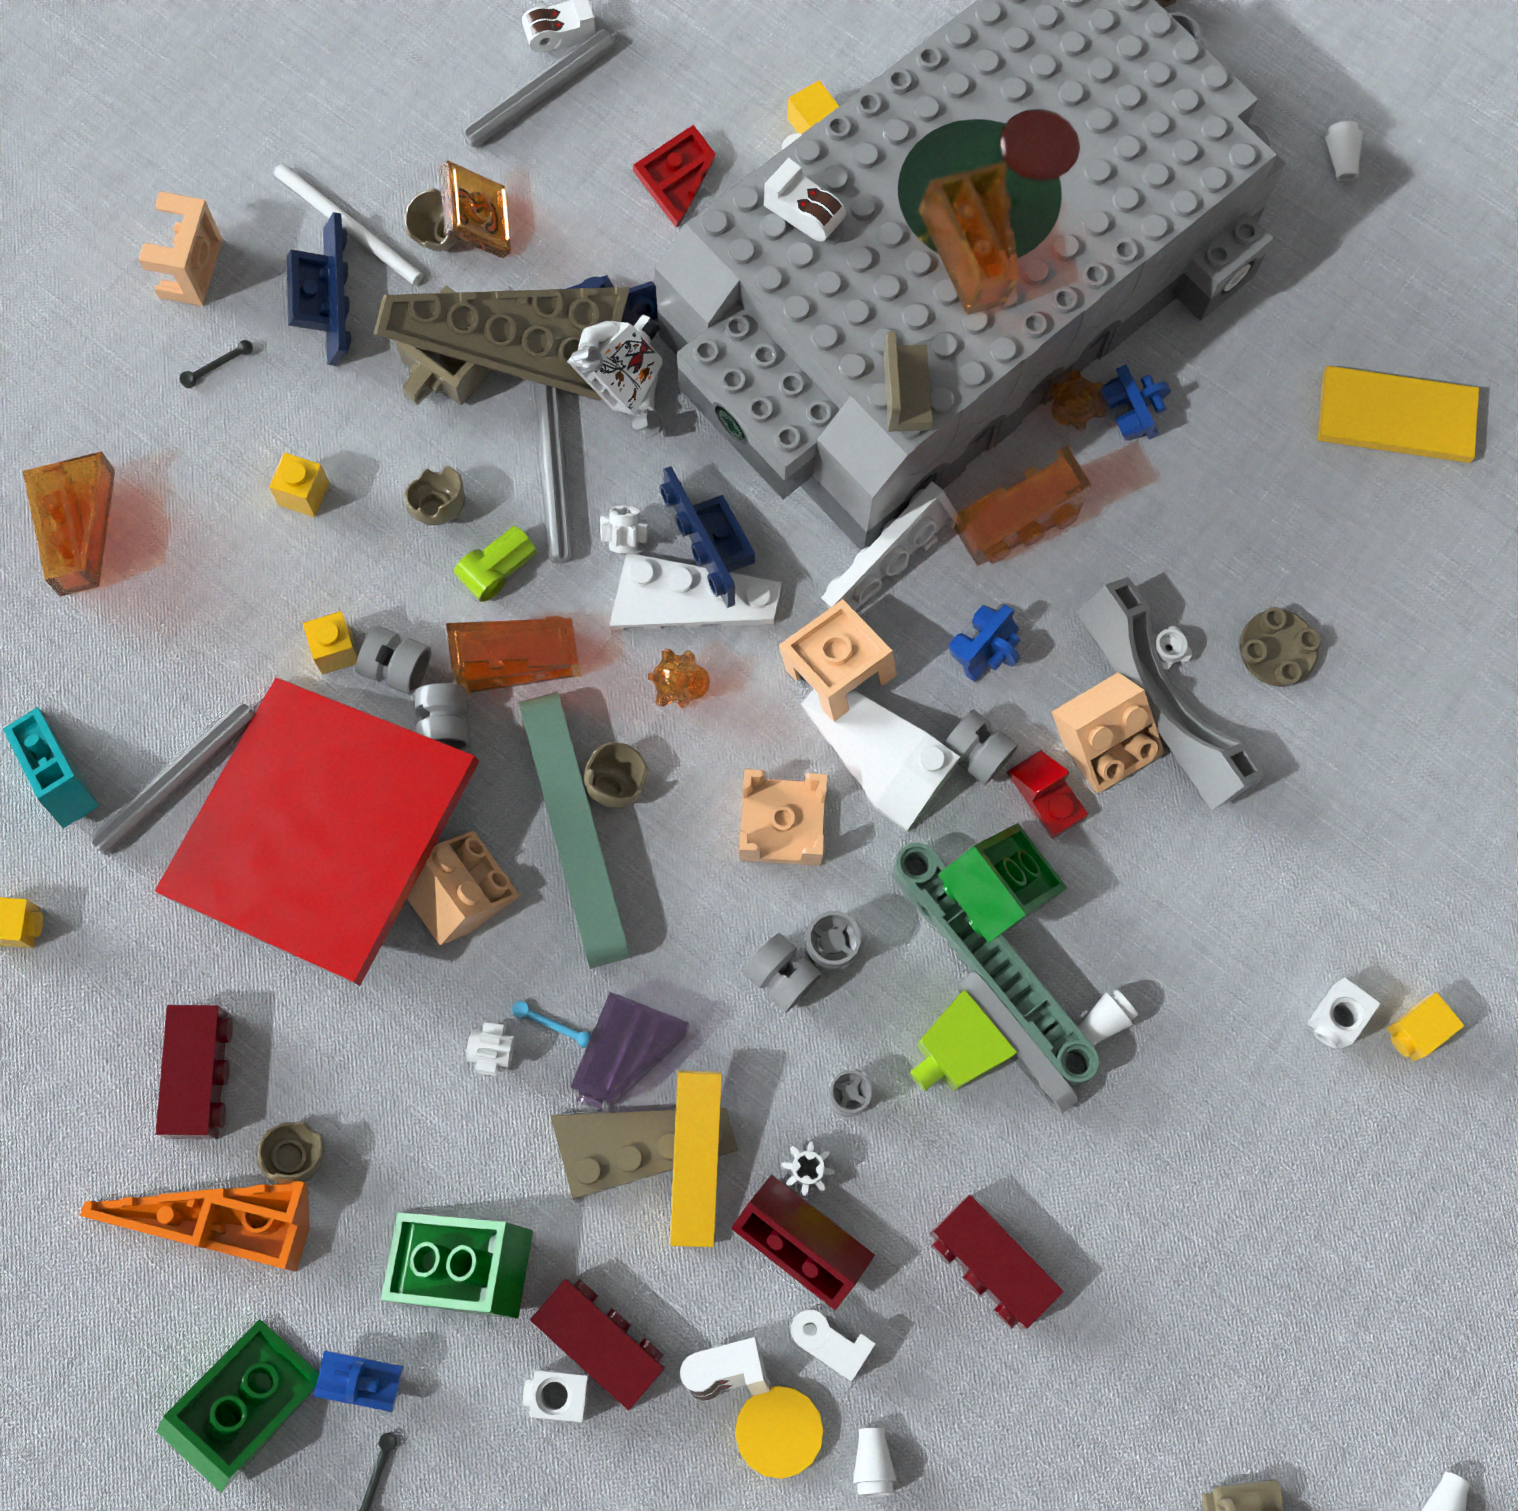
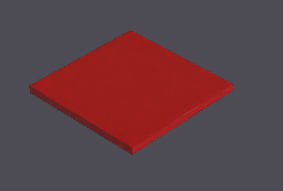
(318, 829)

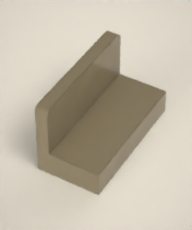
(907, 386)

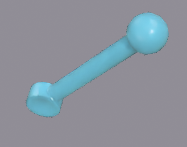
(522, 1010)

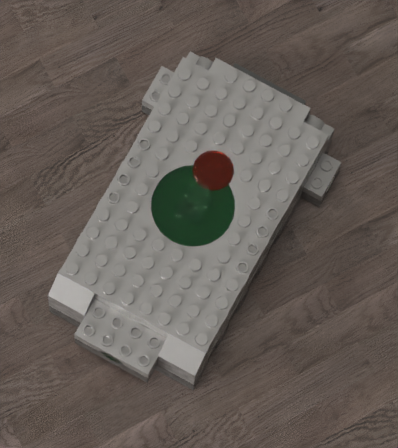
(1123, 195)

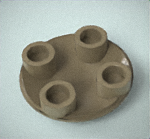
(1279, 647)

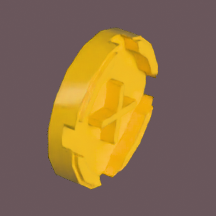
(779, 1432)

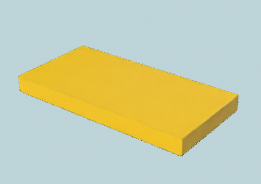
(1398, 414)

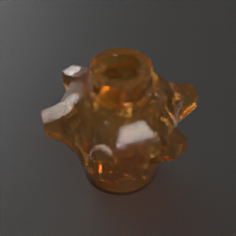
(1076, 401)
(679, 679)

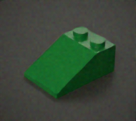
(1001, 882)
(457, 1264)
(238, 1405)

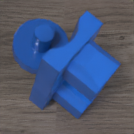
(1124, 389)
(992, 645)
(358, 1381)

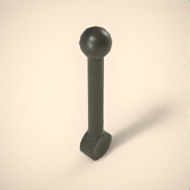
(188, 378)
(387, 1443)

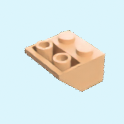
(1109, 731)
(460, 888)

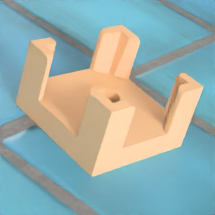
(194, 254)
(836, 656)
(782, 819)

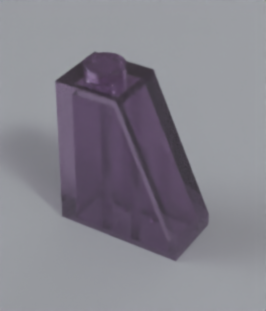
(624, 1050)

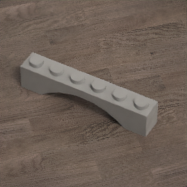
(1123, 629)

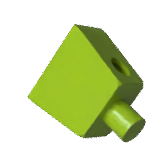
(960, 1046)

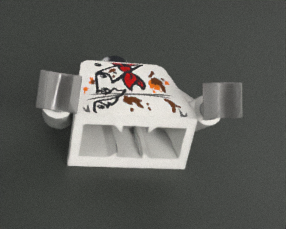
(622, 368)

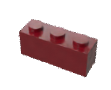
(193, 1072)
(803, 1242)
(994, 1264)
(599, 1342)

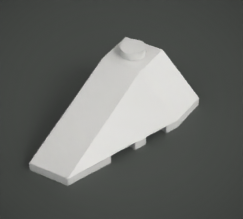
(887, 755)

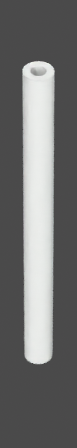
(353, 228)

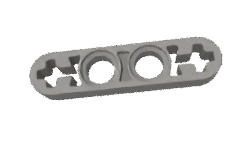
(1029, 1055)

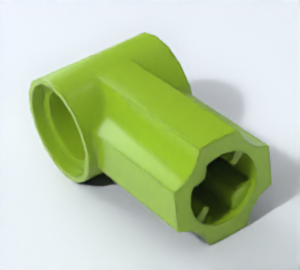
(487, 570)

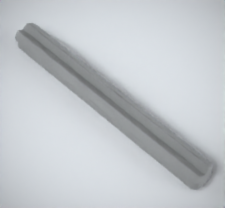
(538, 88)
(553, 474)
(172, 779)

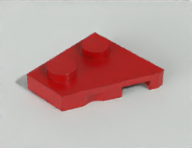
(676, 172)

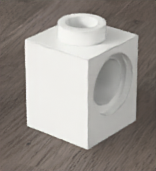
(1354, 1002)
(577, 1390)

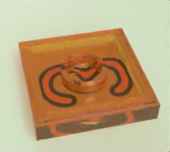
(474, 209)

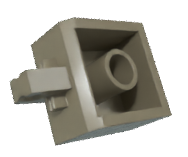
(439, 373)

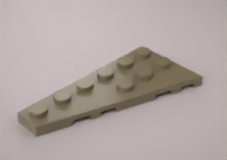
(505, 331)

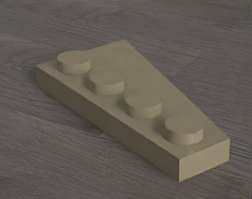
(621, 1147)

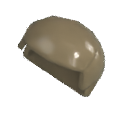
(426, 223)
(435, 496)
(615, 775)
(290, 1153)

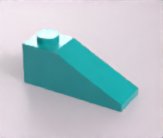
(50, 768)

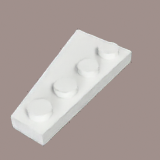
(889, 554)
(678, 594)

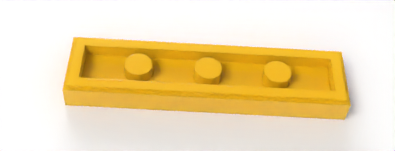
(695, 1158)

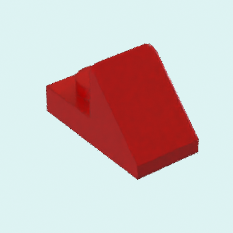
(1047, 793)

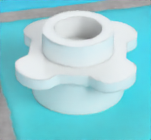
(1175, 638)

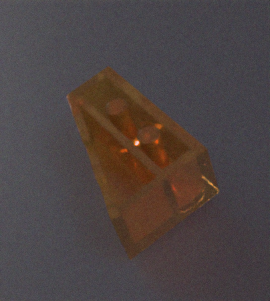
(973, 234)
(1024, 510)
(71, 519)
(512, 652)

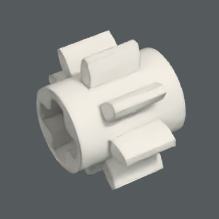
(623, 529)
(490, 1048)
(808, 1156)

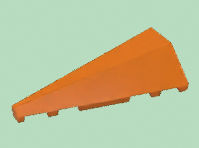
(246, 1222)

